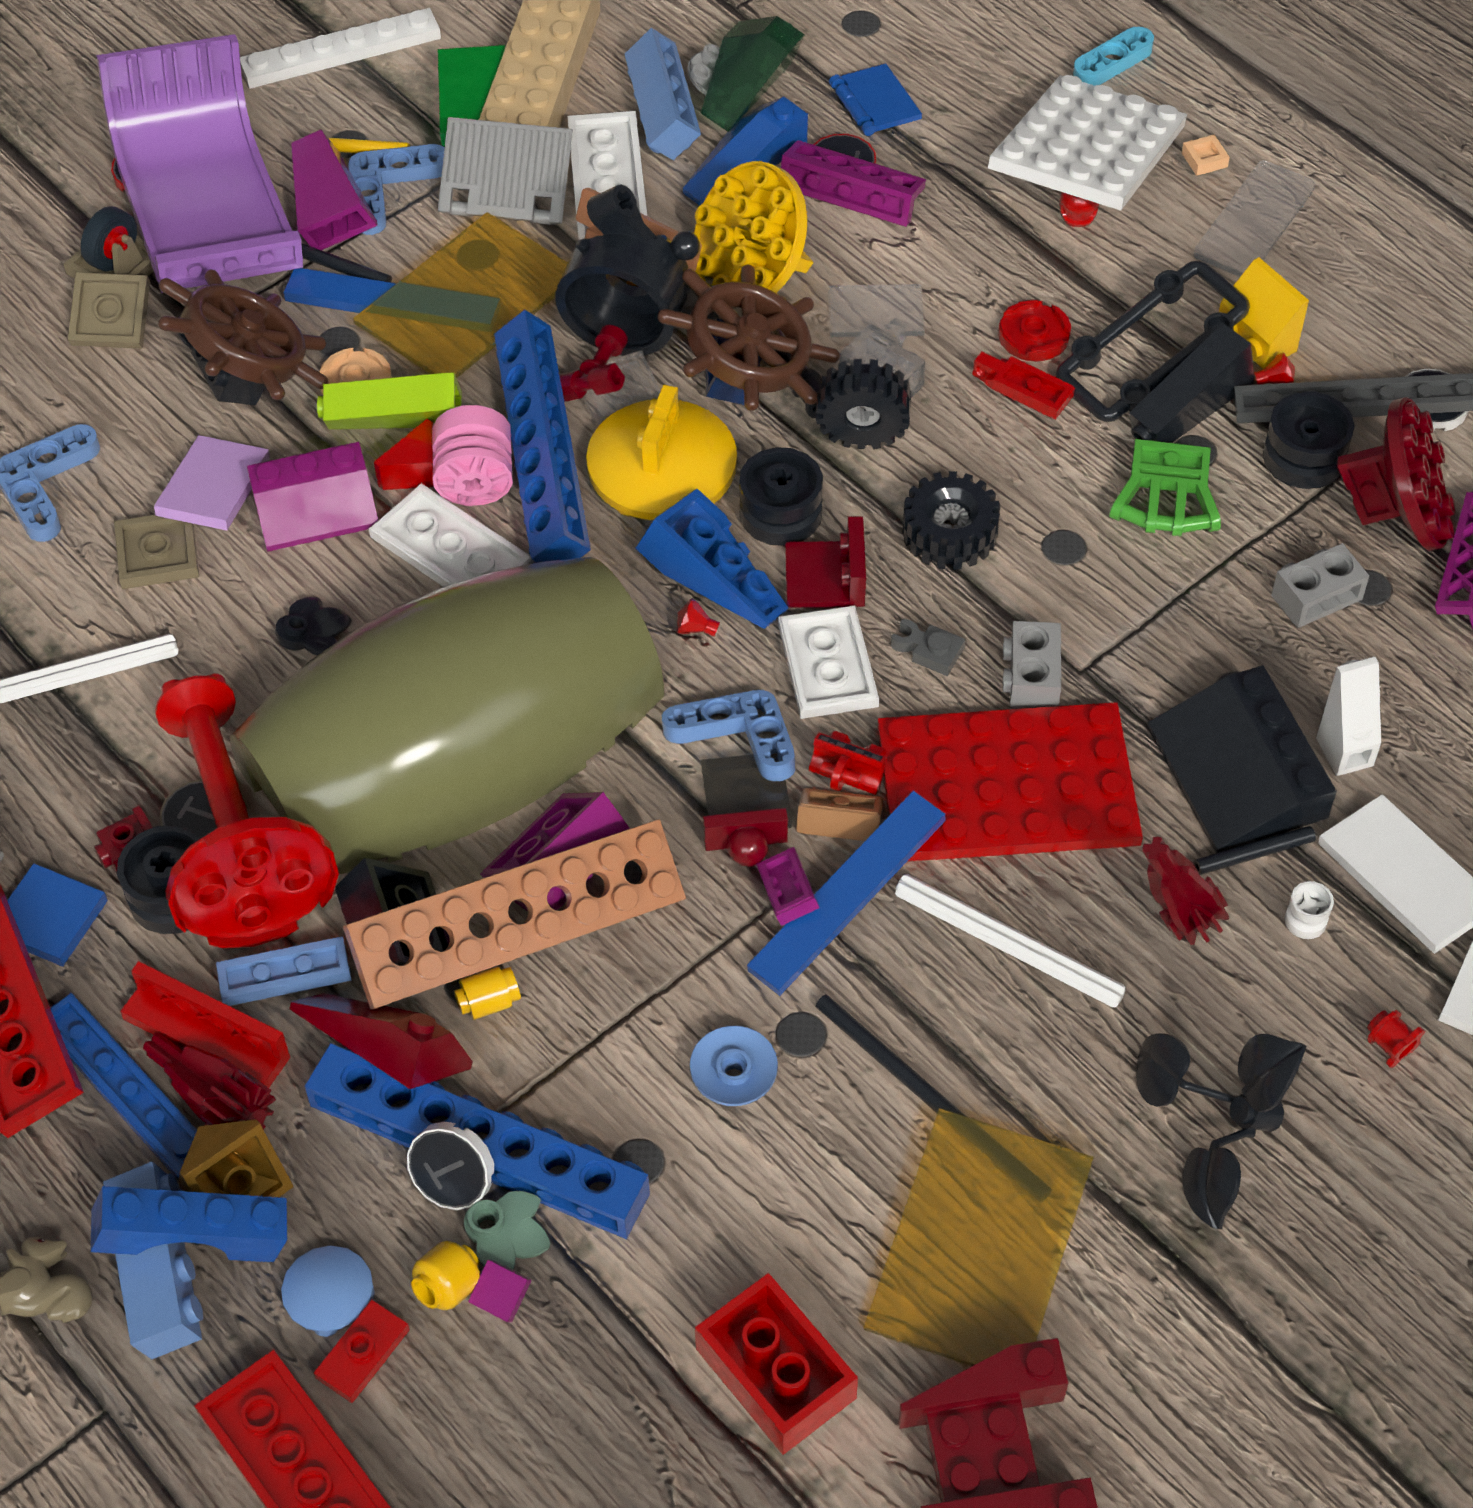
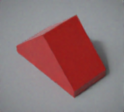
(408, 461)

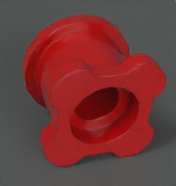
(1394, 1036)

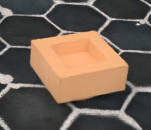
(1205, 155)

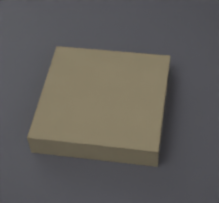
(109, 310)
(155, 551)

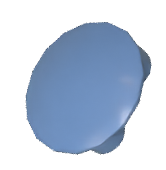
(327, 1289)

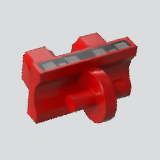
(848, 763)

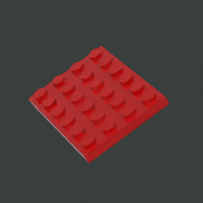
(1015, 779)

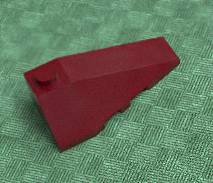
(392, 1039)

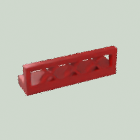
(203, 1022)

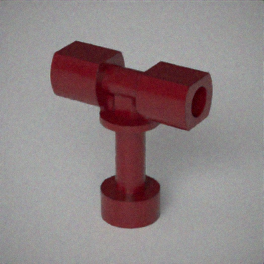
(594, 372)

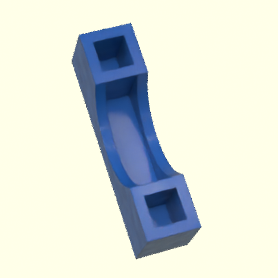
(144, 1218)

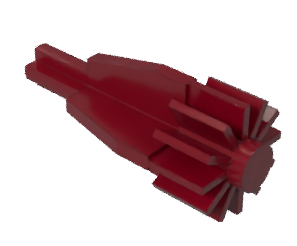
(1186, 898)
(211, 1083)

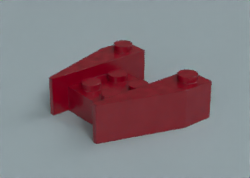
(982, 1434)

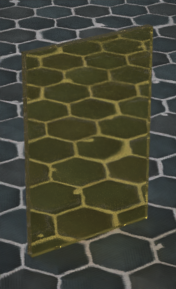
(463, 295)
(978, 1241)

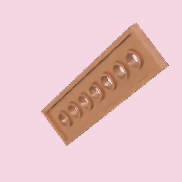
(492, 896)

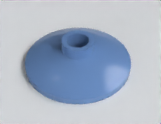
(733, 1049)

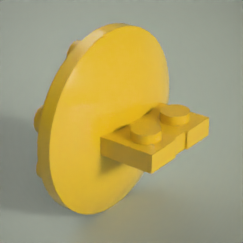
(753, 219)
(659, 454)

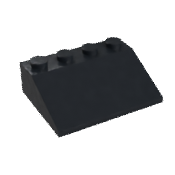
(1243, 761)

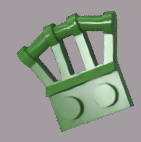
(1173, 469)

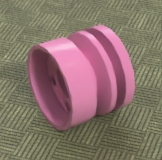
(472, 455)

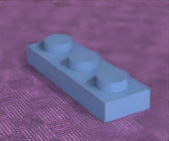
(283, 971)

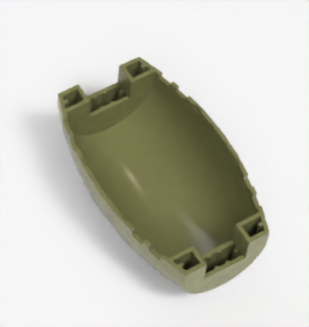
(453, 709)

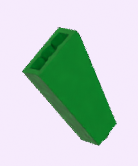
(465, 81)

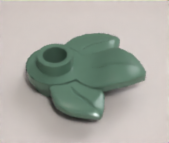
(514, 1229)

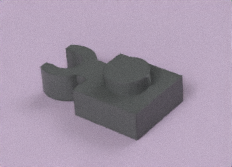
(931, 649)

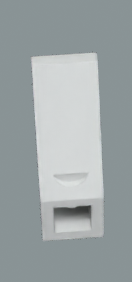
(1352, 717)

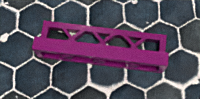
(853, 183)
(1456, 558)

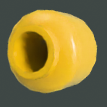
(445, 1275)

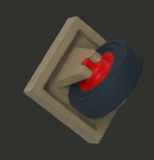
(110, 246)

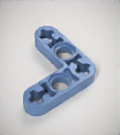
(375, 177)
(27, 479)
(742, 718)

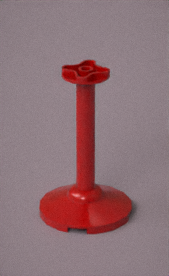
(249, 874)

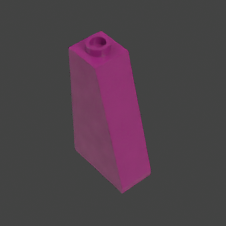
(326, 194)

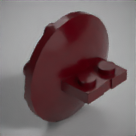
(1403, 477)

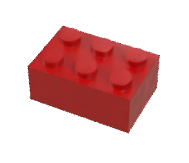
(776, 1363)

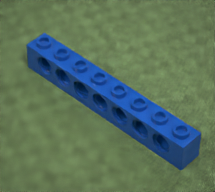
(541, 440)
(610, 1209)

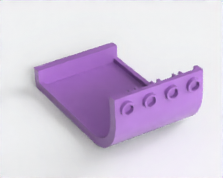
(194, 162)

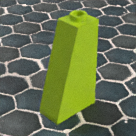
(388, 401)

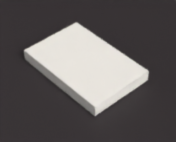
(828, 662)

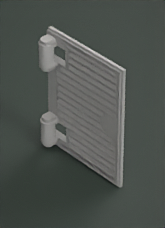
(505, 169)

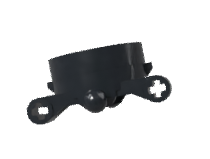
(593, 295)

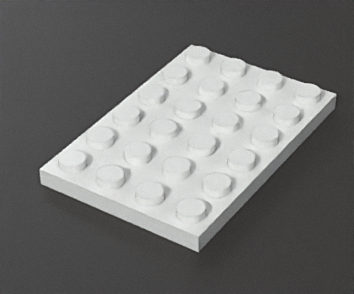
(1088, 141)

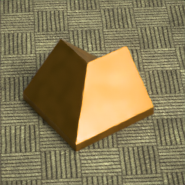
(233, 1161)

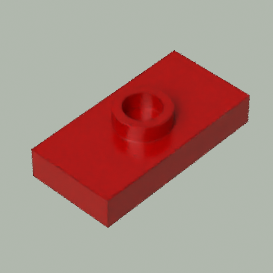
(361, 1351)

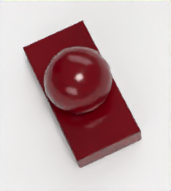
(746, 833)

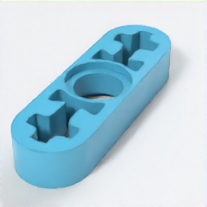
(1132, 47)

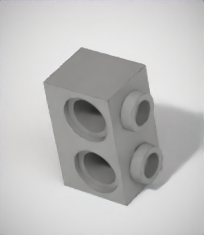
(1319, 585)
(1033, 657)

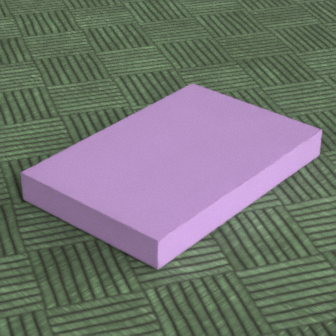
(210, 483)

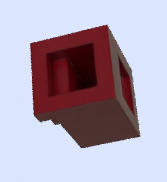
(117, 835)

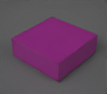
(500, 1290)

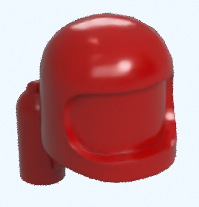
(1077, 211)

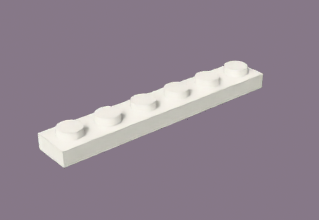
(339, 48)

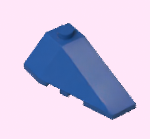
(756, 137)
(699, 551)

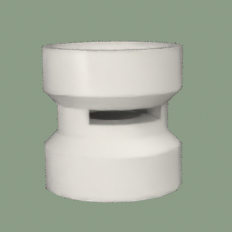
(1309, 910)

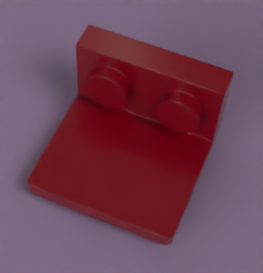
(828, 570)

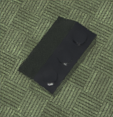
(383, 886)

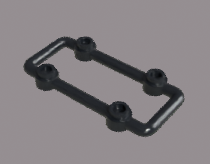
(1168, 289)

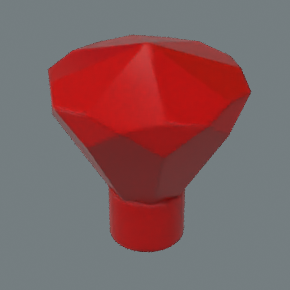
(1277, 372)
(695, 620)

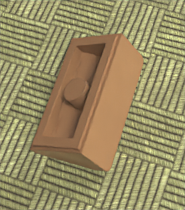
(838, 814)

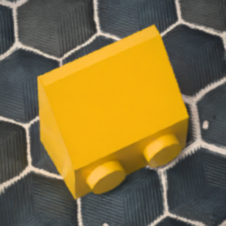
(1274, 312)

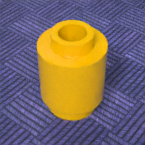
(487, 992)

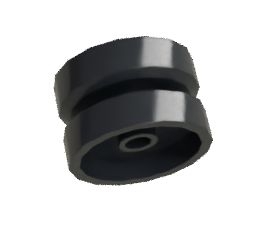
(1307, 438)
(780, 496)
(145, 872)

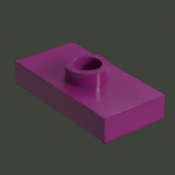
(787, 886)

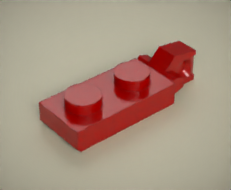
(1024, 383)

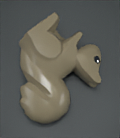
(30, 1290)

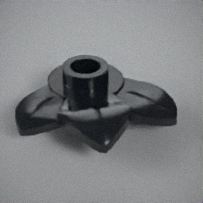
(311, 626)

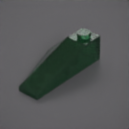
(747, 66)

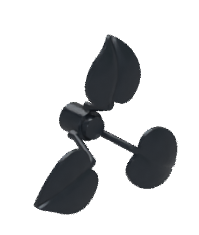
(1265, 1068)

